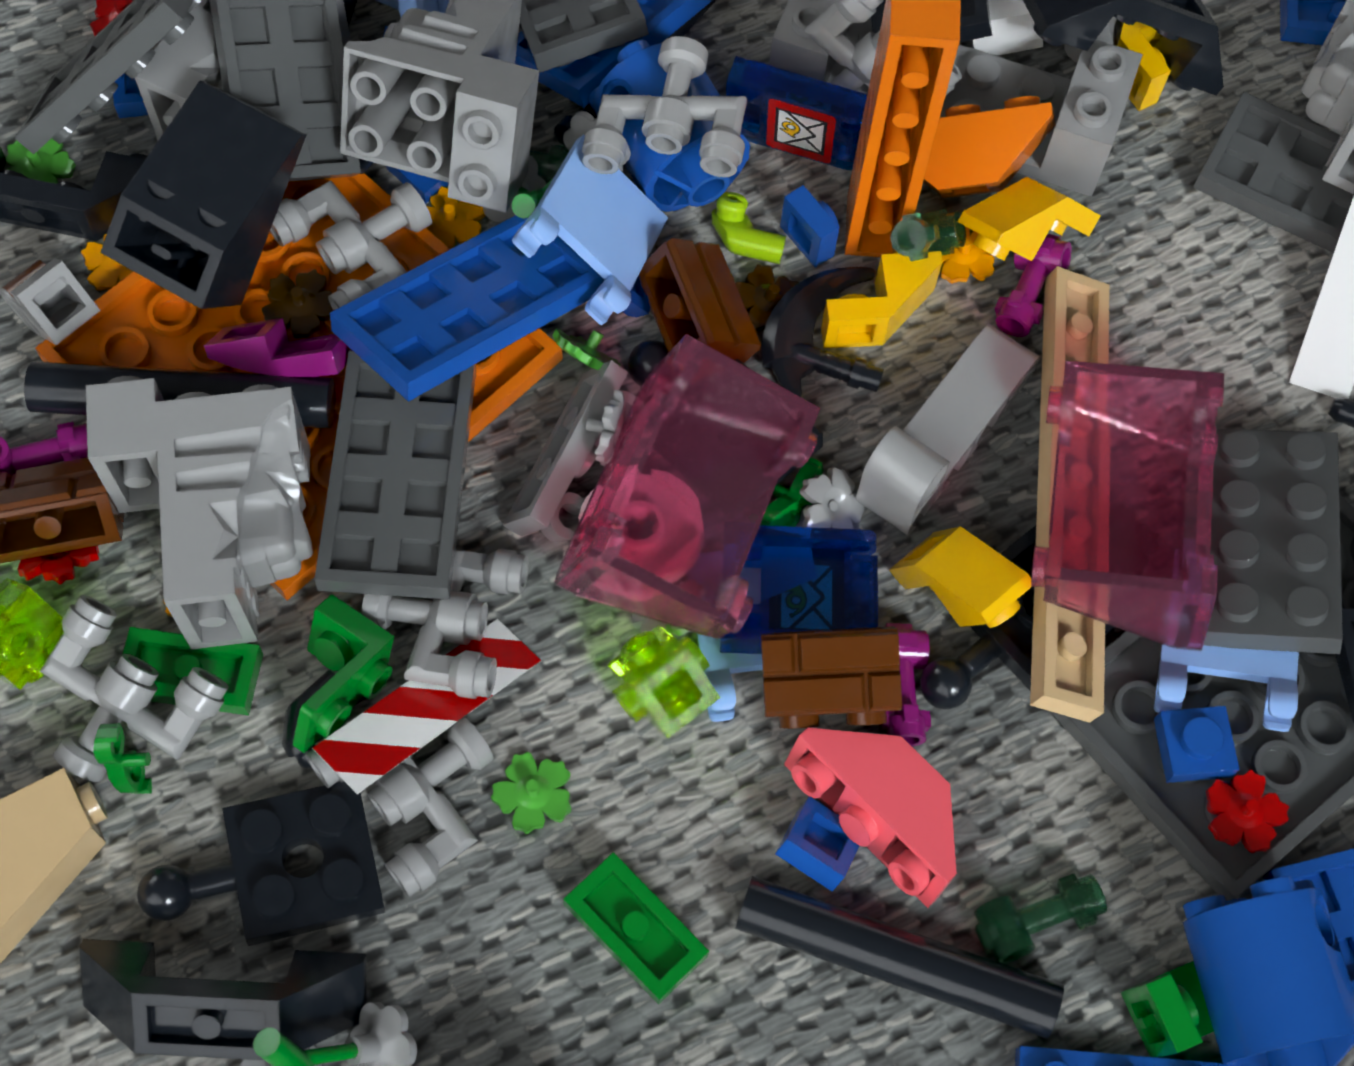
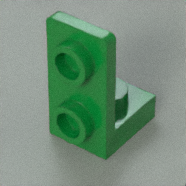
(360, 654)
(1169, 1011)

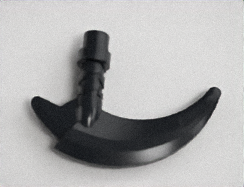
(790, 328)

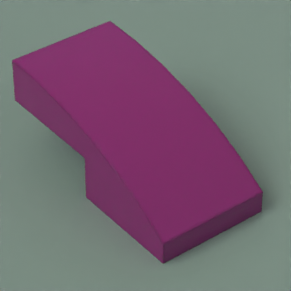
(266, 350)

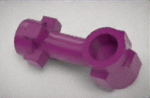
(1019, 310)
(67, 446)
(914, 654)

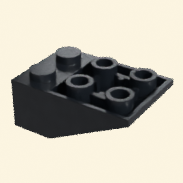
(205, 199)

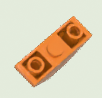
(987, 148)

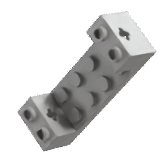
(1084, 107)

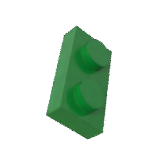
(173, 659)
(636, 928)

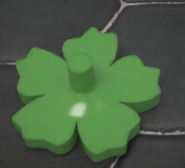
(44, 165)
(583, 350)
(533, 792)

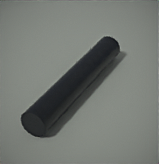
(62, 387)
(901, 957)

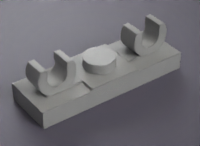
(565, 456)

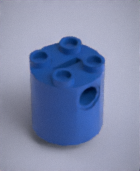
(665, 179)
(1273, 975)

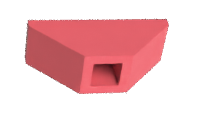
(884, 802)

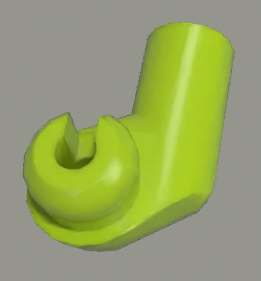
(739, 233)

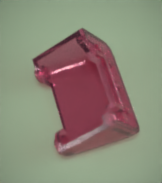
(688, 492)
(1133, 500)

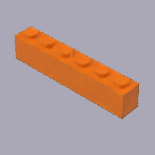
(900, 119)

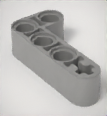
(914, 463)

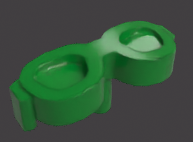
(788, 505)
(123, 766)

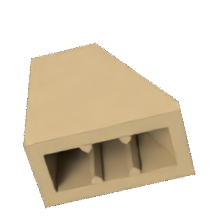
(44, 845)

